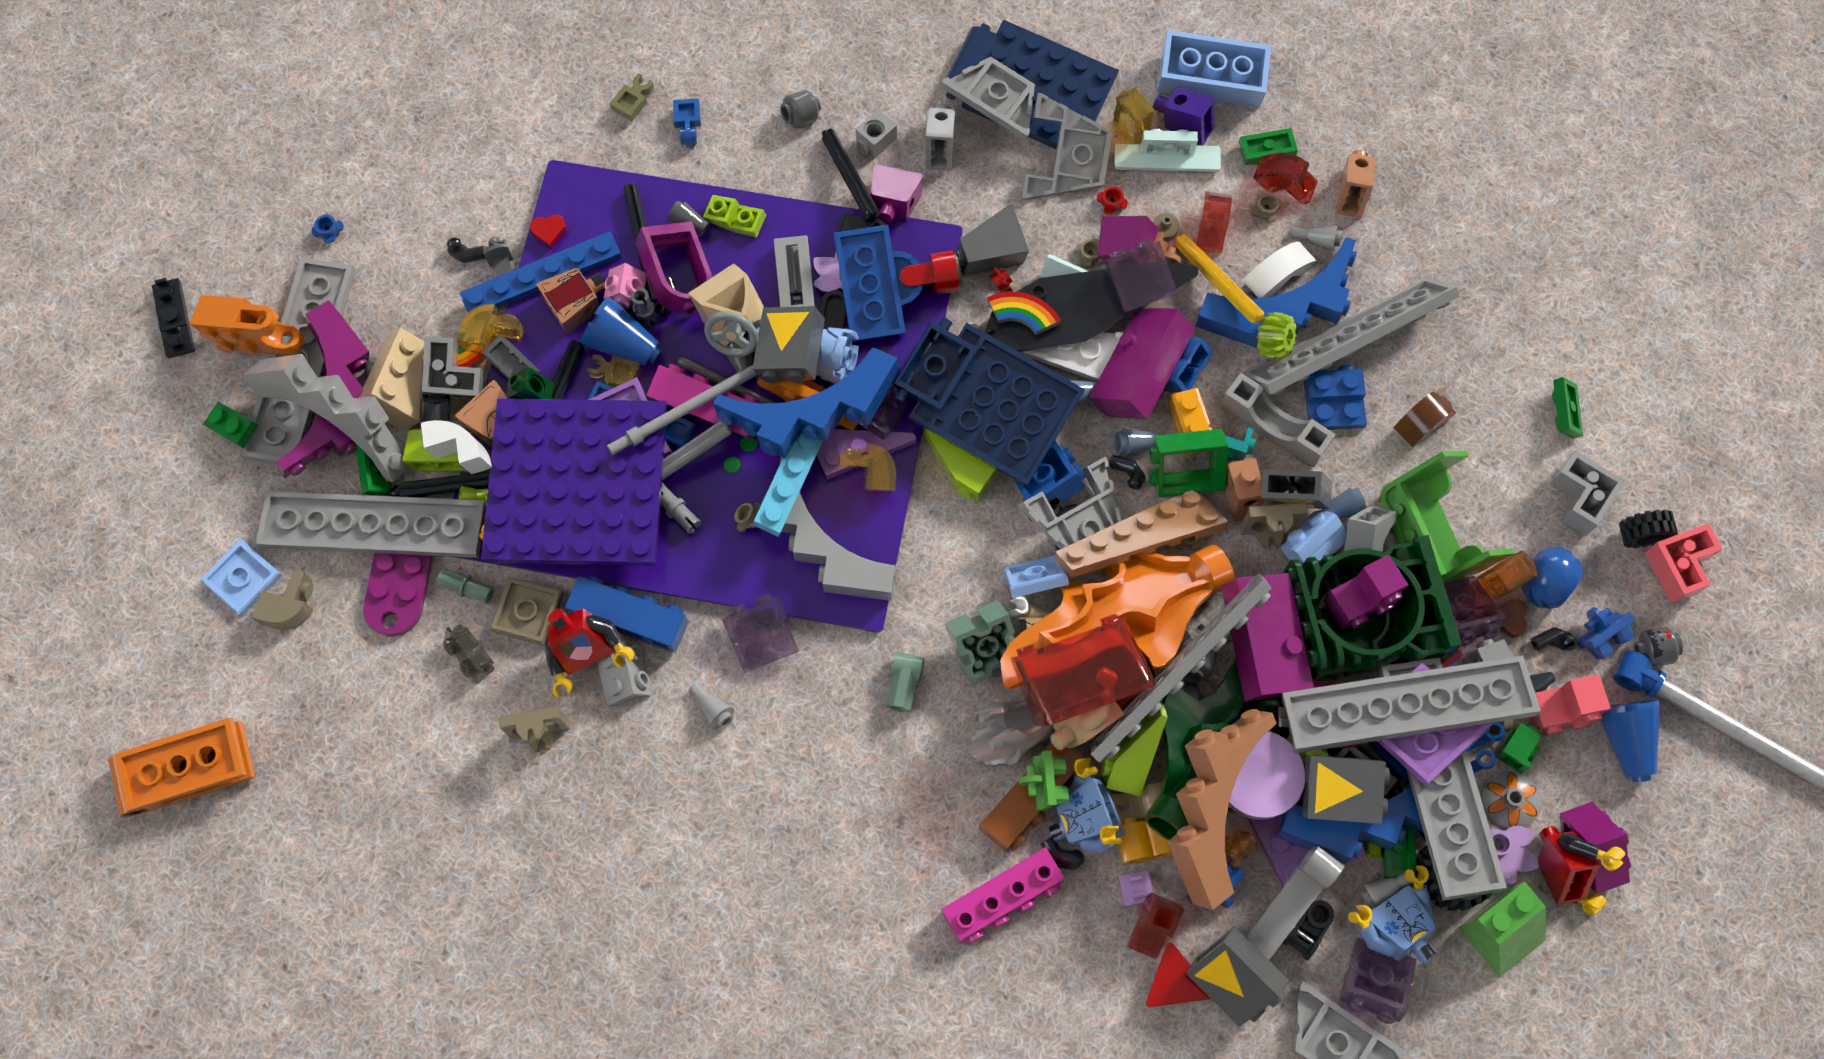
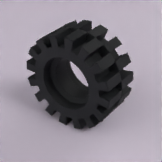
(1647, 528)

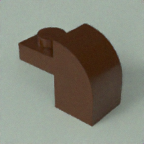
(1424, 418)

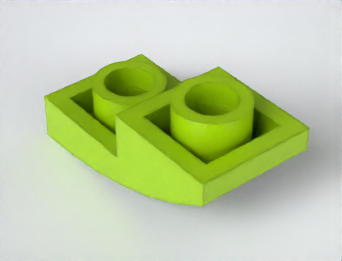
(734, 217)

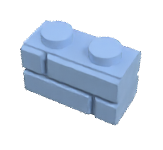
(1316, 538)

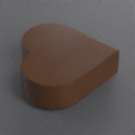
(1514, 623)

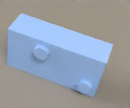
(1214, 67)

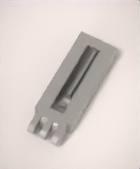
(794, 270)

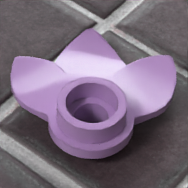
(829, 274)
(1514, 853)

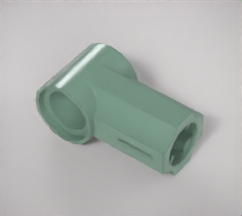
(905, 675)

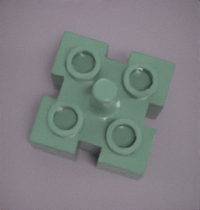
(981, 640)

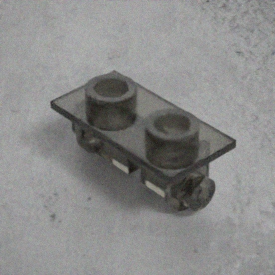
(472, 663)

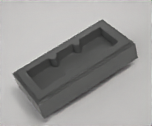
(506, 357)

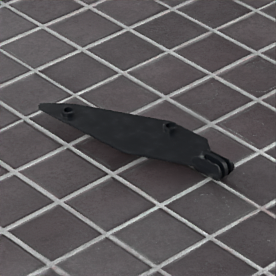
(1084, 304)

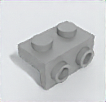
(624, 682)

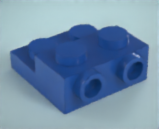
(1336, 398)
(1055, 476)

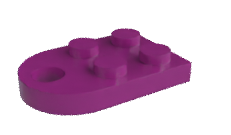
(398, 588)

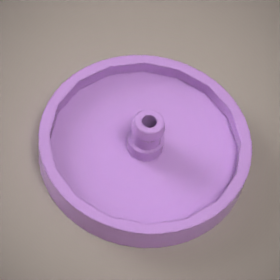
(1268, 779)

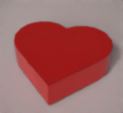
(548, 229)

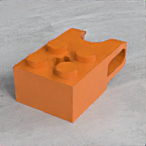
(243, 326)

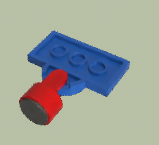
(883, 281)

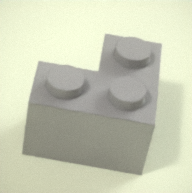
(441, 370)
(1591, 488)

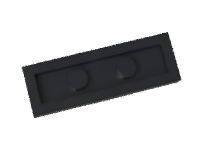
(173, 317)

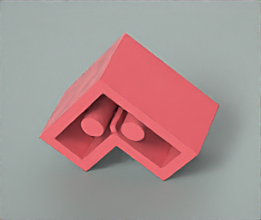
(1678, 561)
(1571, 705)

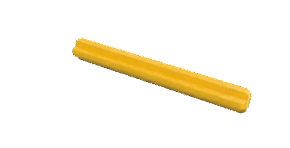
(1219, 279)

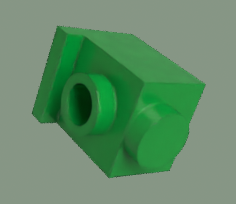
(1520, 747)

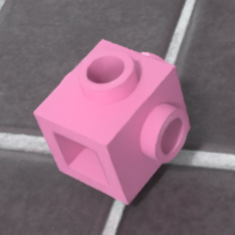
(622, 282)

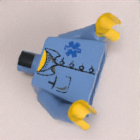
(1089, 815)
(1400, 922)

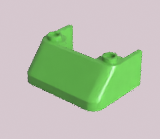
(1420, 514)

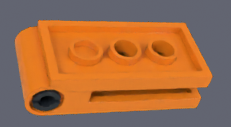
(155, 772)

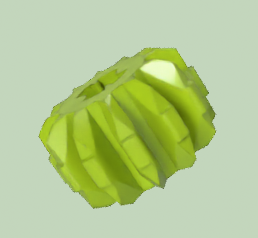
(1276, 336)

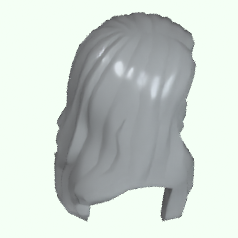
(1007, 734)

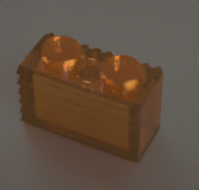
(1508, 575)

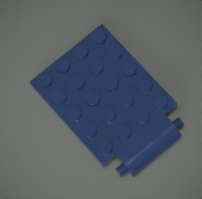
(1053, 68)
(986, 398)

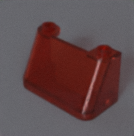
(1081, 672)

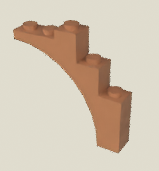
(1205, 803)

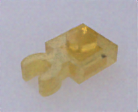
(615, 372)

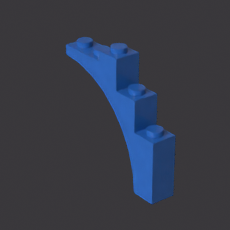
(1320, 297)
(817, 415)
(1341, 837)

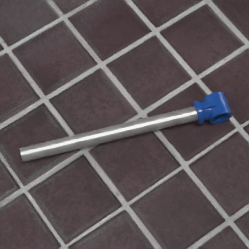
(1636, 674)

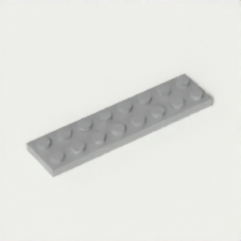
(1352, 334)
(282, 421)
(371, 524)
(1189, 659)
(1410, 704)
(1455, 822)

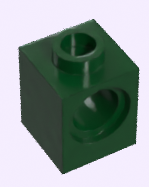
(529, 385)

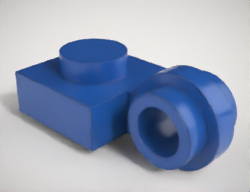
(687, 115)

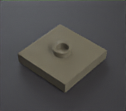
(525, 610)

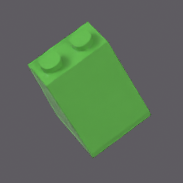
(1507, 928)

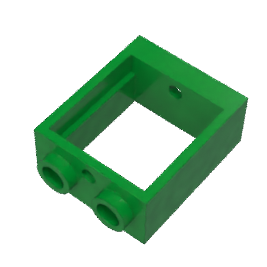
(1200, 481)

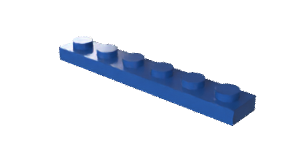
(523, 281)

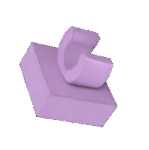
(1134, 887)

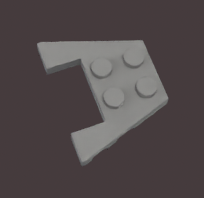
(1080, 152)
(1083, 519)

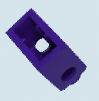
(1188, 112)

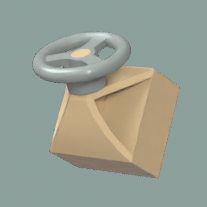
(729, 311)

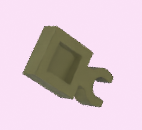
(631, 100)

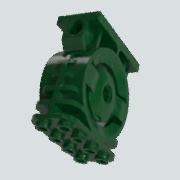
(1419, 621)

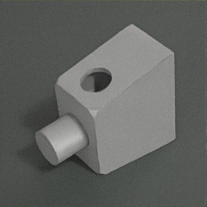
(940, 127)

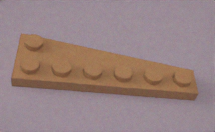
(1142, 533)

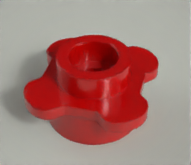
(1112, 193)
(1001, 280)

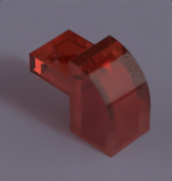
(1288, 173)
(1214, 221)
(1156, 920)

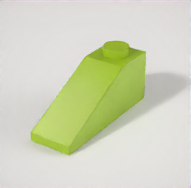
(422, 461)
(965, 471)
(1132, 762)

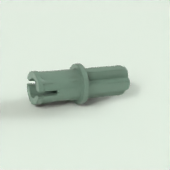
(465, 585)

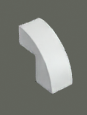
(1278, 269)
(448, 438)

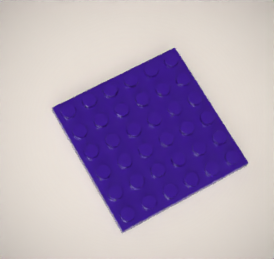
(563, 493)

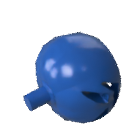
(1556, 577)

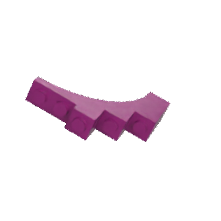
(342, 355)

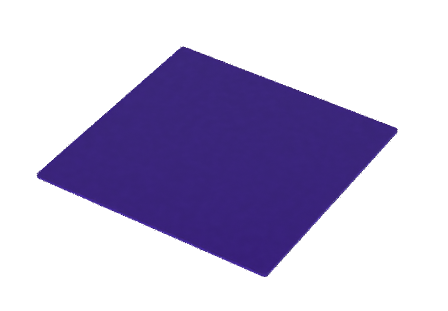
(716, 559)

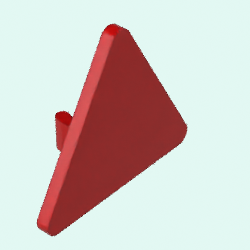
(1172, 983)

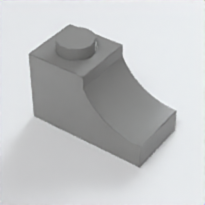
(1369, 528)

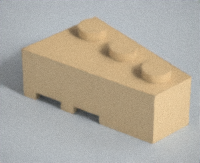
(398, 378)

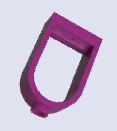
(666, 237)

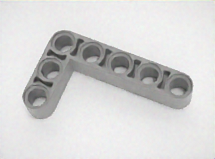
(1313, 874)

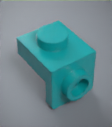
(1238, 449)

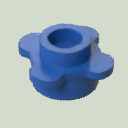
(322, 223)

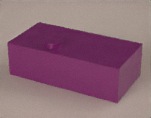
(1142, 363)
(1270, 643)

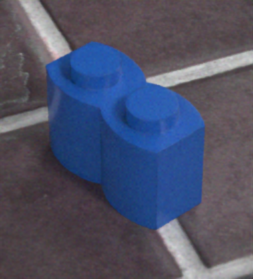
(1192, 361)

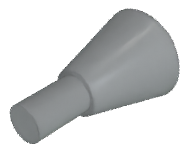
(1323, 236)
(716, 711)
(1381, 890)

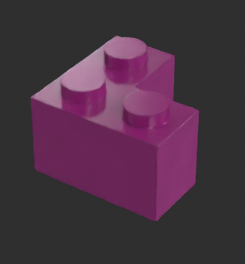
(1369, 593)
(1599, 829)

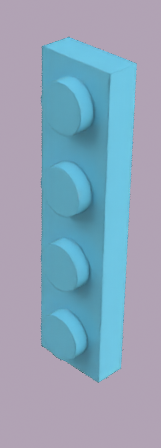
(786, 485)

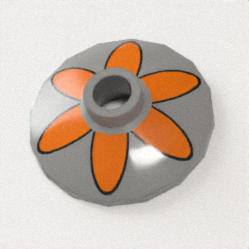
(1500, 807)

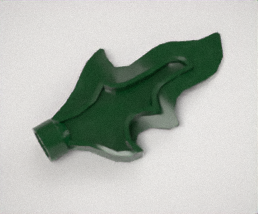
(1184, 721)

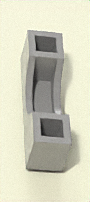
(1300, 437)

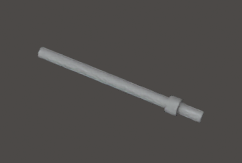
(636, 435)

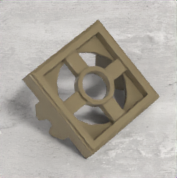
(1275, 522)
(535, 726)

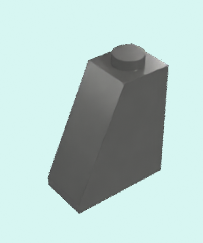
(992, 244)

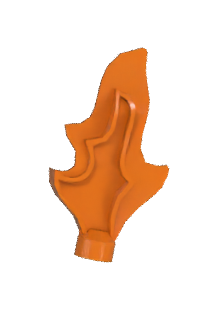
(1149, 591)

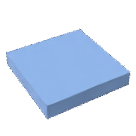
(1035, 576)
(240, 577)

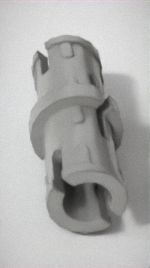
(676, 509)

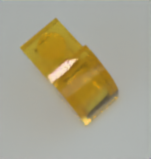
(482, 326)
(878, 464)

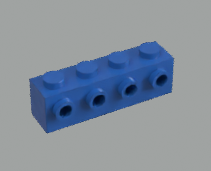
(631, 615)

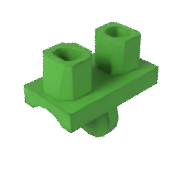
(1042, 783)

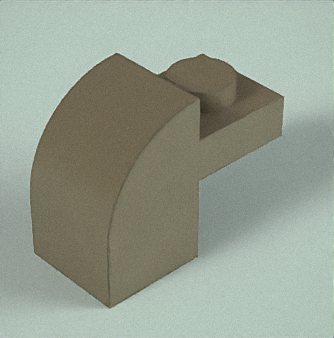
(287, 610)

